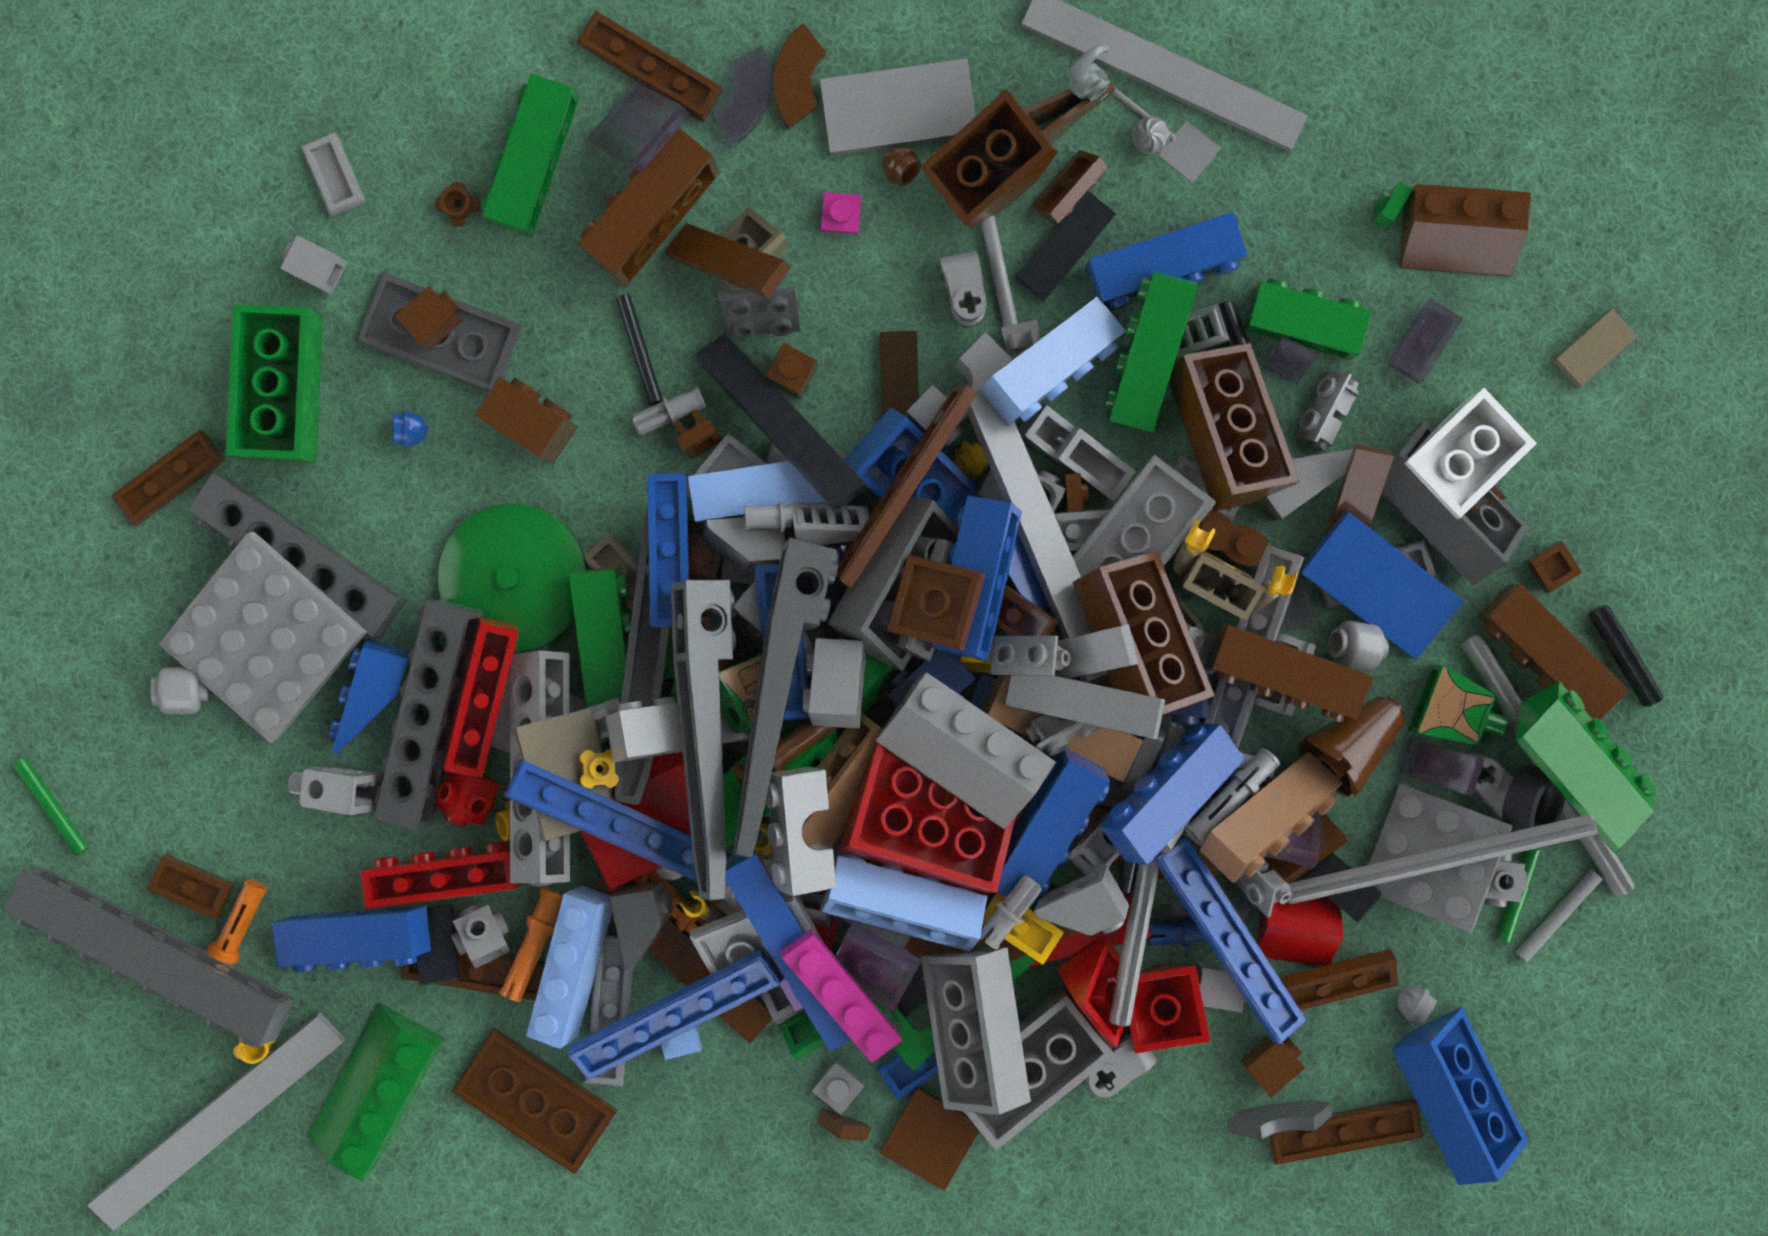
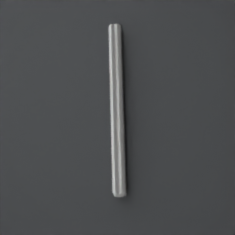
(1509, 704)
(1443, 858)
(1138, 918)

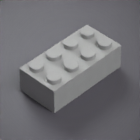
(1058, 1055)

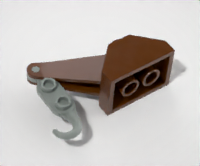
(1004, 147)

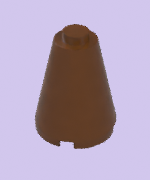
(1356, 746)

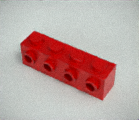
(437, 877)

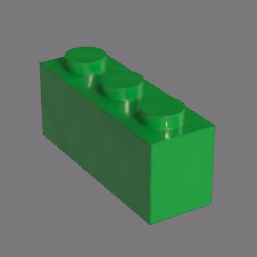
(1307, 318)

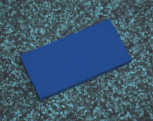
(1381, 584)

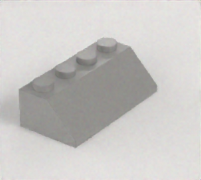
(965, 750)
(976, 1030)

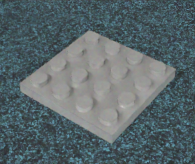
(262, 637)

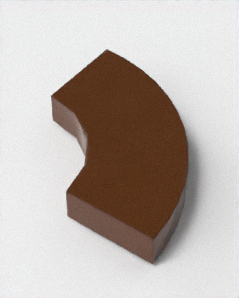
(794, 76)

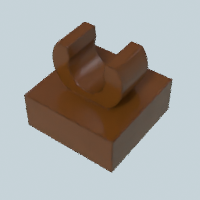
(699, 438)

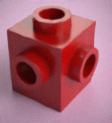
(466, 798)

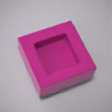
(841, 213)

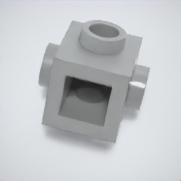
(1512, 882)
(486, 946)

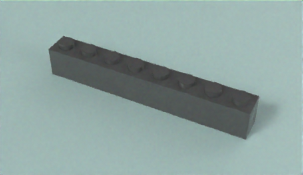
(149, 956)

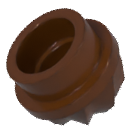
(901, 166)

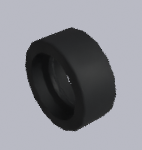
(1532, 800)

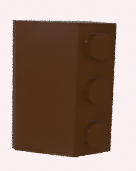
(1464, 229)

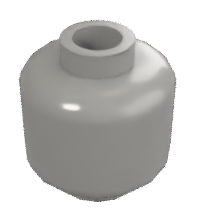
(1358, 645)
(178, 691)

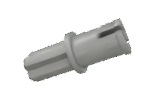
(668, 411)
(1010, 911)

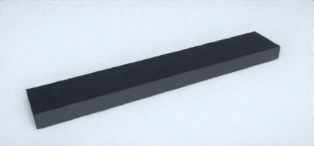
(780, 422)

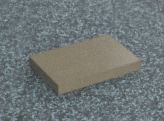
(556, 747)

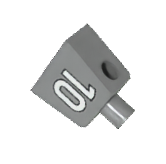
(336, 789)

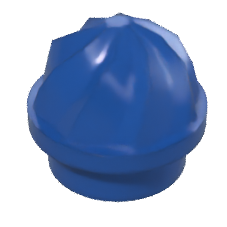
(408, 429)

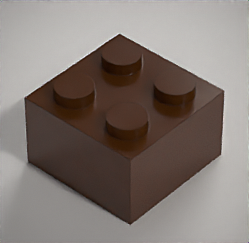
(520, 416)

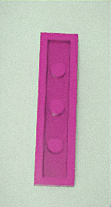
(841, 995)

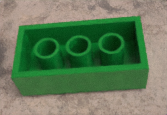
(274, 383)

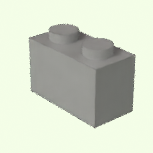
(836, 683)

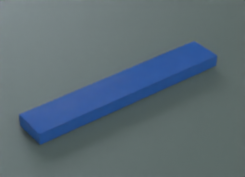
(602, 818)
(778, 929)
(1230, 940)
(675, 1014)

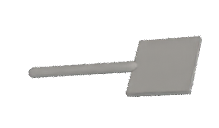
(1187, 150)

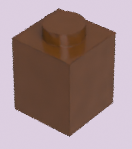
(430, 317)
(792, 370)
(1273, 1064)

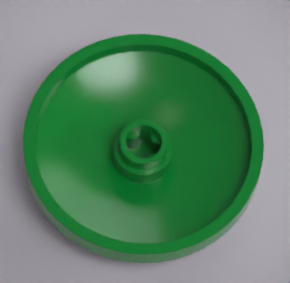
(515, 570)

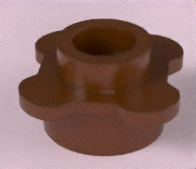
(449, 196)

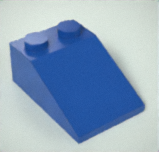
(886, 449)

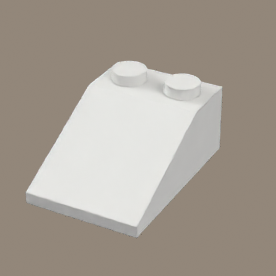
(1469, 452)

